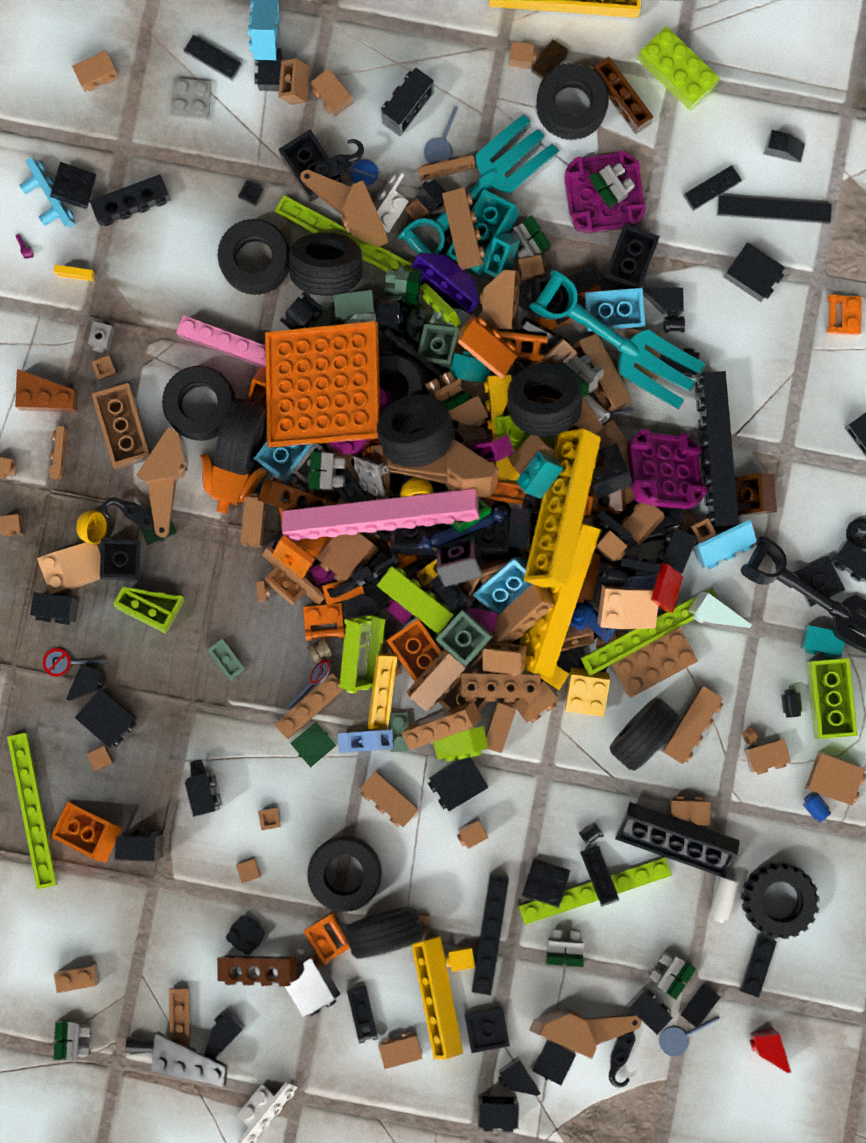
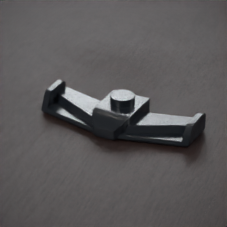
(364, 575)

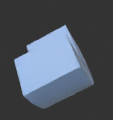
(365, 741)

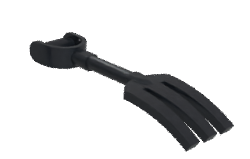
(845, 614)

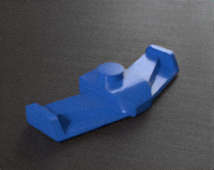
(584, 616)

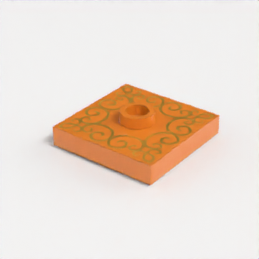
(293, 556)

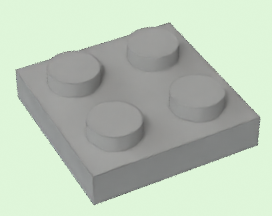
(190, 99)

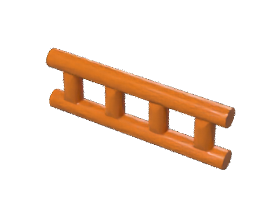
(519, 337)

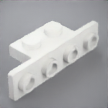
(389, 202)
(262, 1109)

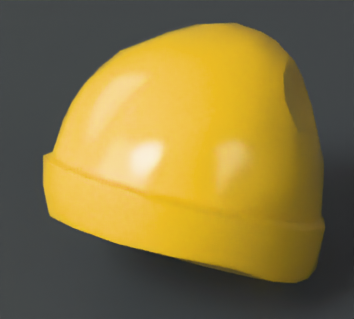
(415, 487)
(91, 526)

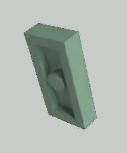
(226, 659)
(398, 723)

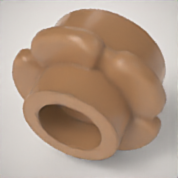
(750, 736)

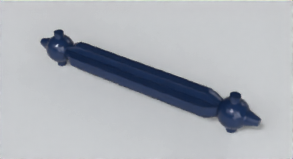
(452, 533)

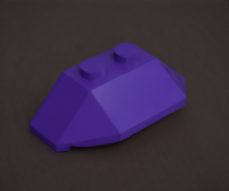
(448, 281)

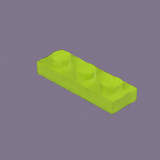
(439, 305)

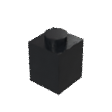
(431, 195)

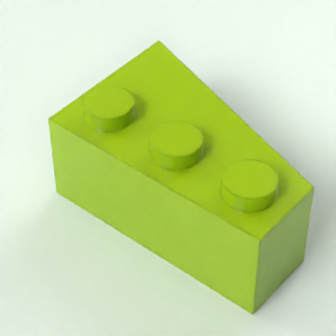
(149, 607)

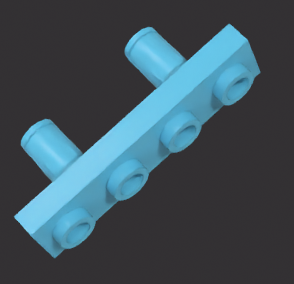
(40, 178)

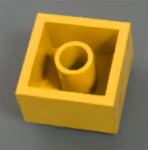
(587, 692)

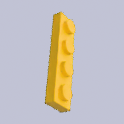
(382, 691)

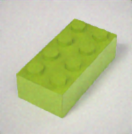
(678, 68)
(415, 600)
(831, 698)

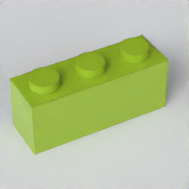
(461, 744)

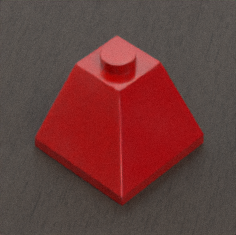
(770, 1047)

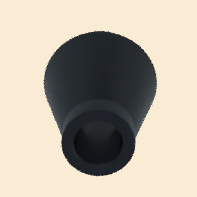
(138, 1045)

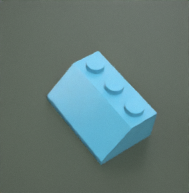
(617, 308)
(281, 460)
(725, 545)
(504, 586)

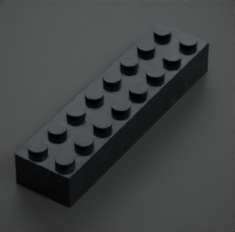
(717, 450)

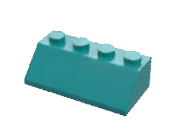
(493, 218)

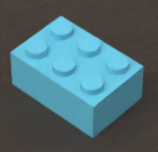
(264, 29)

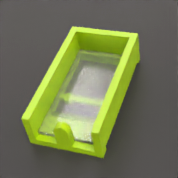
(360, 648)

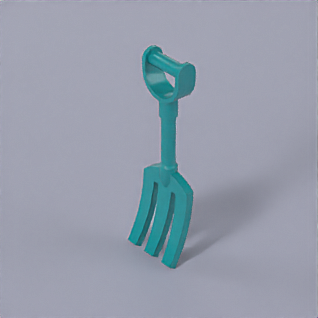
(491, 176)
(631, 349)

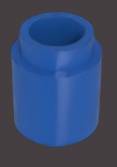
(816, 806)

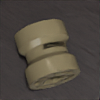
(319, 651)

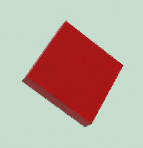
(667, 588)

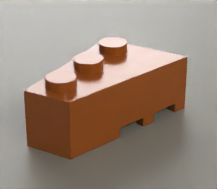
(43, 395)

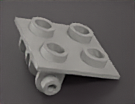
(370, 475)

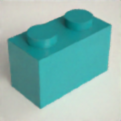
(501, 254)
(469, 368)
(539, 474)
(822, 641)

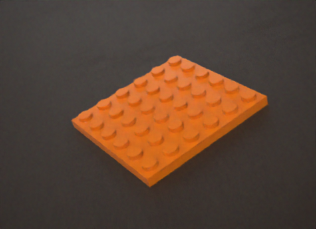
(322, 384)

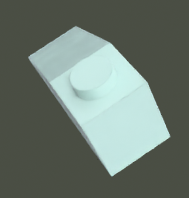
(711, 610)

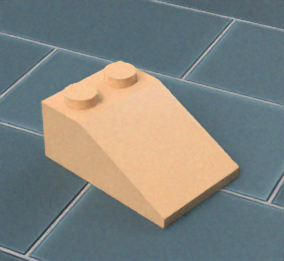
(71, 567)
(627, 608)

